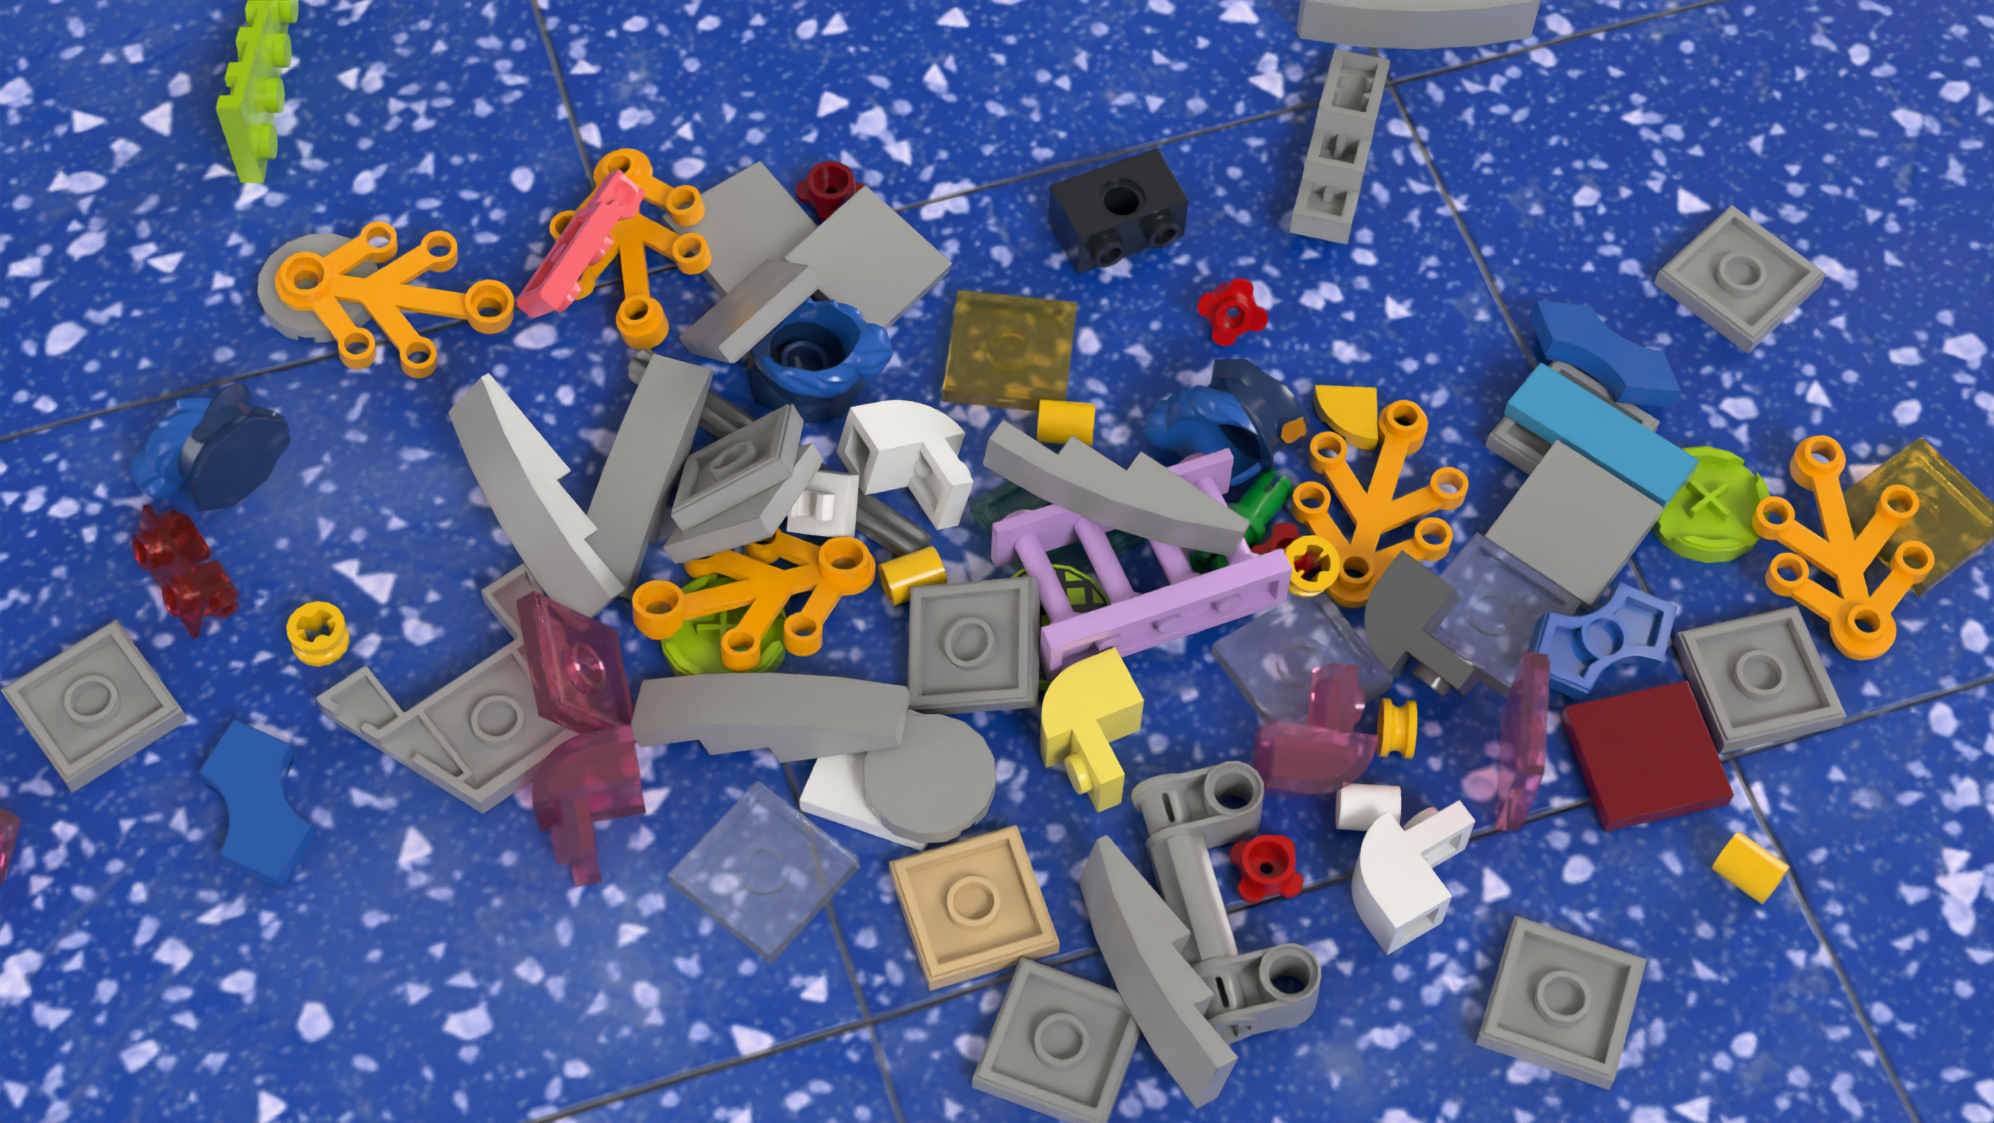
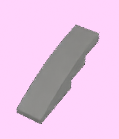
(1416, 22)
(1340, 146)
(646, 464)
(524, 491)
(1139, 501)
(786, 712)
(1162, 991)

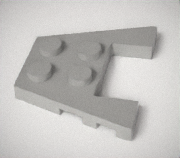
(474, 734)

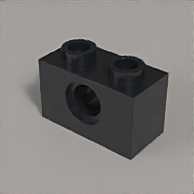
(1117, 211)

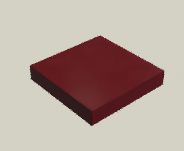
(1646, 756)

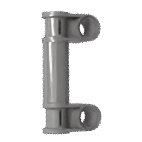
(1191, 891)

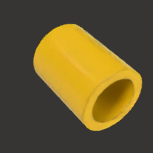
(1065, 419)
(908, 571)
(1750, 867)

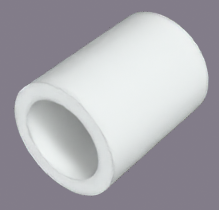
(1363, 804)

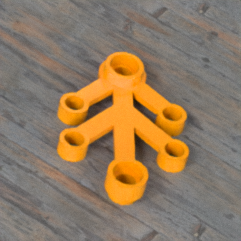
(630, 241)
(386, 294)
(1375, 511)
(1841, 554)
(833, 570)

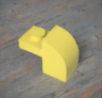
(1082, 715)

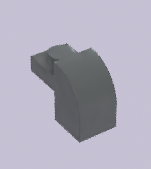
(1403, 616)

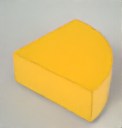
(1349, 413)

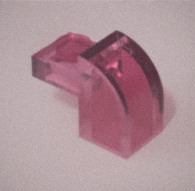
(1324, 753)
(585, 783)

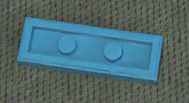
(1612, 440)

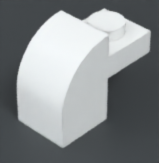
(910, 447)
(1394, 873)

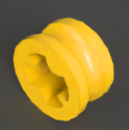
(1324, 553)
(324, 648)
(1397, 728)

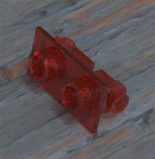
(168, 550)

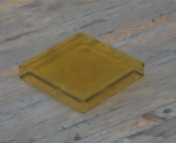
(1009, 350)
(1951, 513)

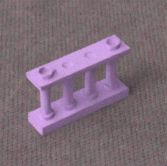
(1137, 619)

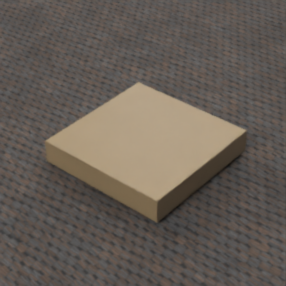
(973, 907)

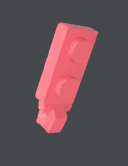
(580, 244)

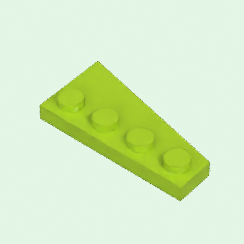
(257, 86)

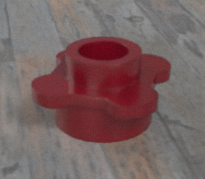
(825, 178)

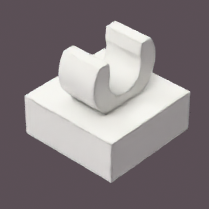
(826, 506)

